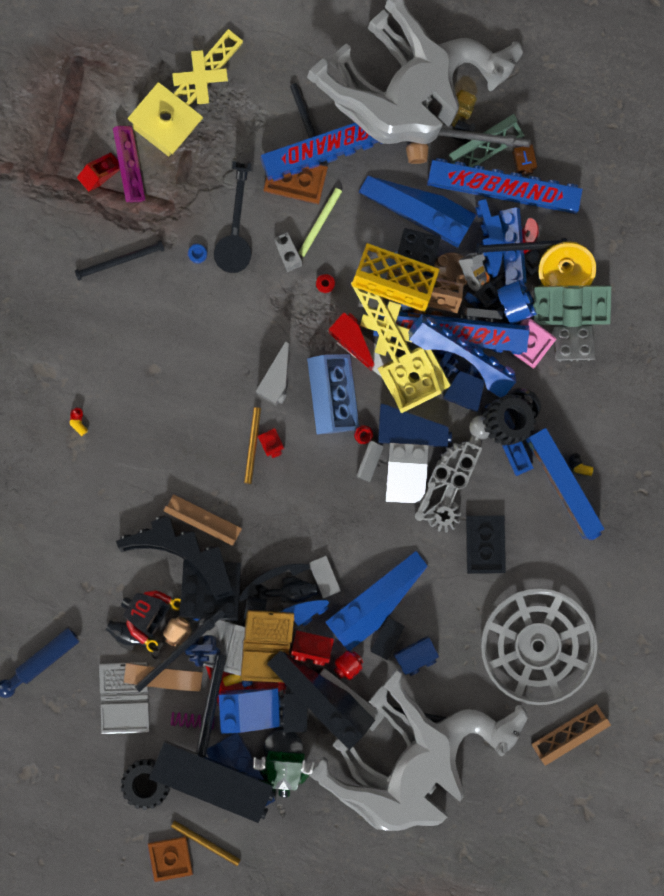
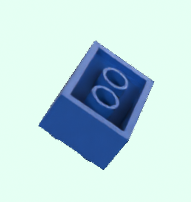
(248, 710)

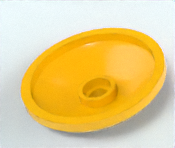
(579, 271)

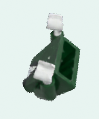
(284, 770)

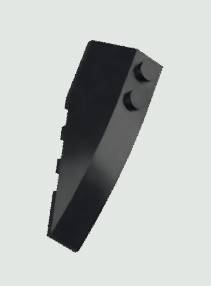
(329, 702)

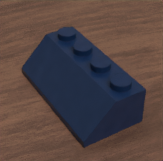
(236, 754)

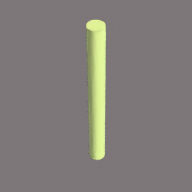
(320, 221)

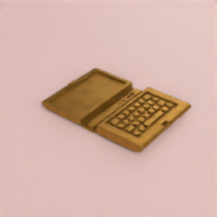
(263, 639)

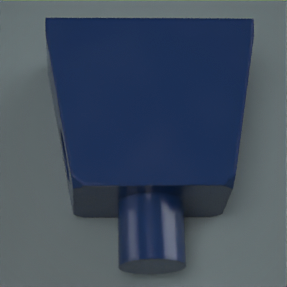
(466, 389)

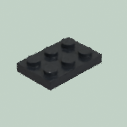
(485, 544)

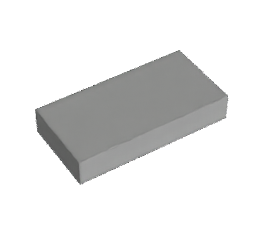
(324, 577)

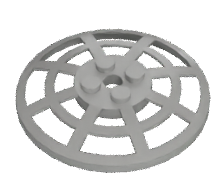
(551, 646)

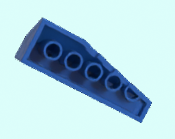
(422, 208)
(375, 604)

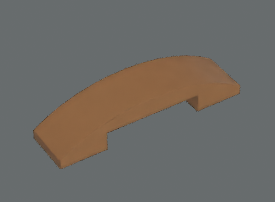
(167, 679)

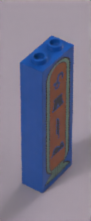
(565, 485)

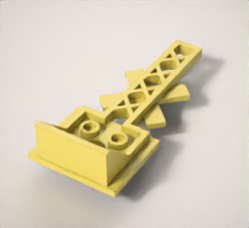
(171, 133)
(397, 372)

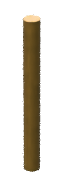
(252, 445)
(205, 843)

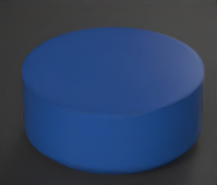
(197, 253)

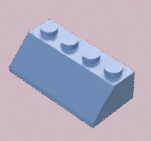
(333, 393)

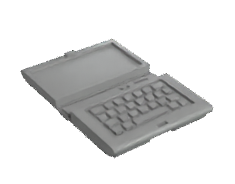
(229, 641)
(122, 705)

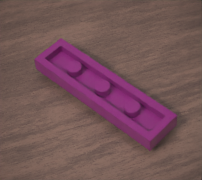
(128, 164)

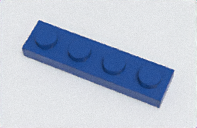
(512, 233)
(516, 453)

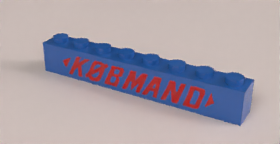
(315, 150)
(504, 187)
(477, 332)

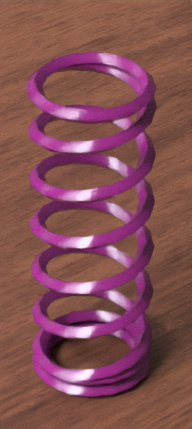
(191, 719)

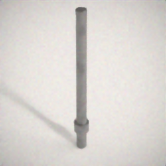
(509, 140)

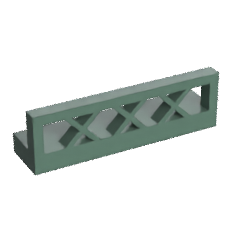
(474, 144)

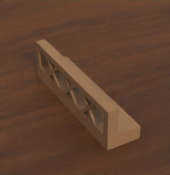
(441, 297)
(203, 520)
(574, 741)

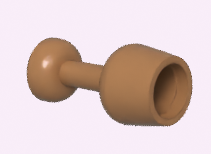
(417, 153)

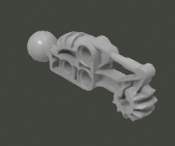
(451, 462)

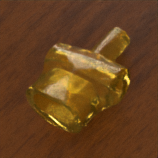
(466, 106)

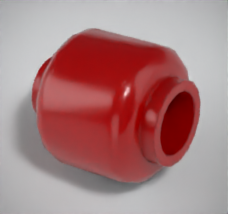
(348, 665)

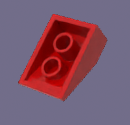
(349, 335)

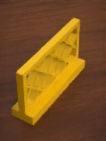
(391, 288)

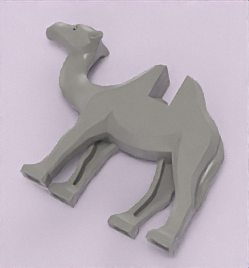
(417, 86)
(430, 757)

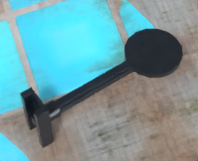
(233, 252)

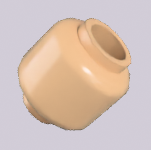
(177, 631)

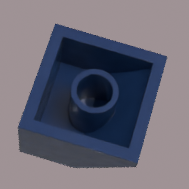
(416, 656)

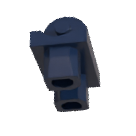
(445, 362)
(208, 648)

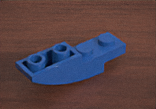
(493, 230)
(305, 610)

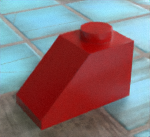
(98, 171)

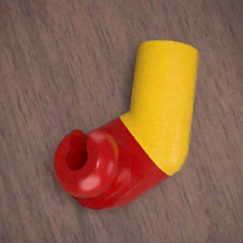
(76, 421)

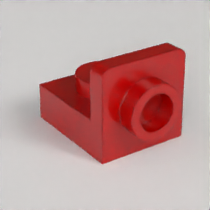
(271, 443)

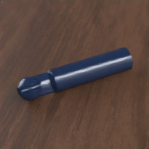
(39, 662)

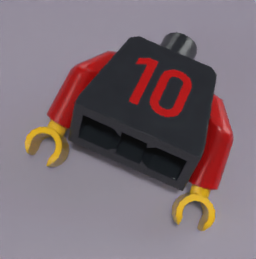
(146, 613)

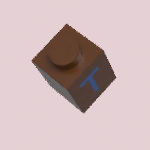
(524, 160)

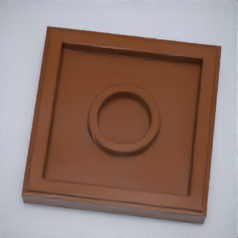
(170, 859)

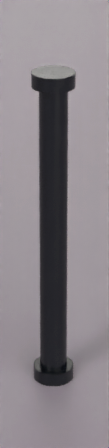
(480, 249)
(119, 260)

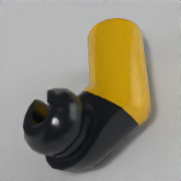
(577, 465)

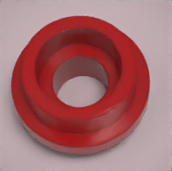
(320, 287)
(368, 436)

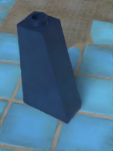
(410, 429)

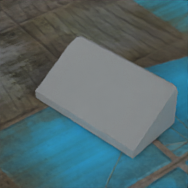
(369, 461)

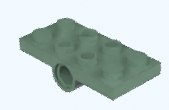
(572, 305)

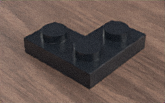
(473, 313)

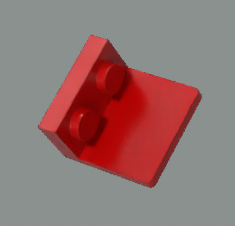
(312, 647)

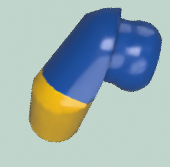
(232, 679)

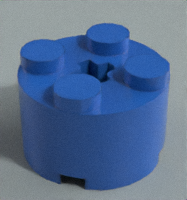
(517, 301)

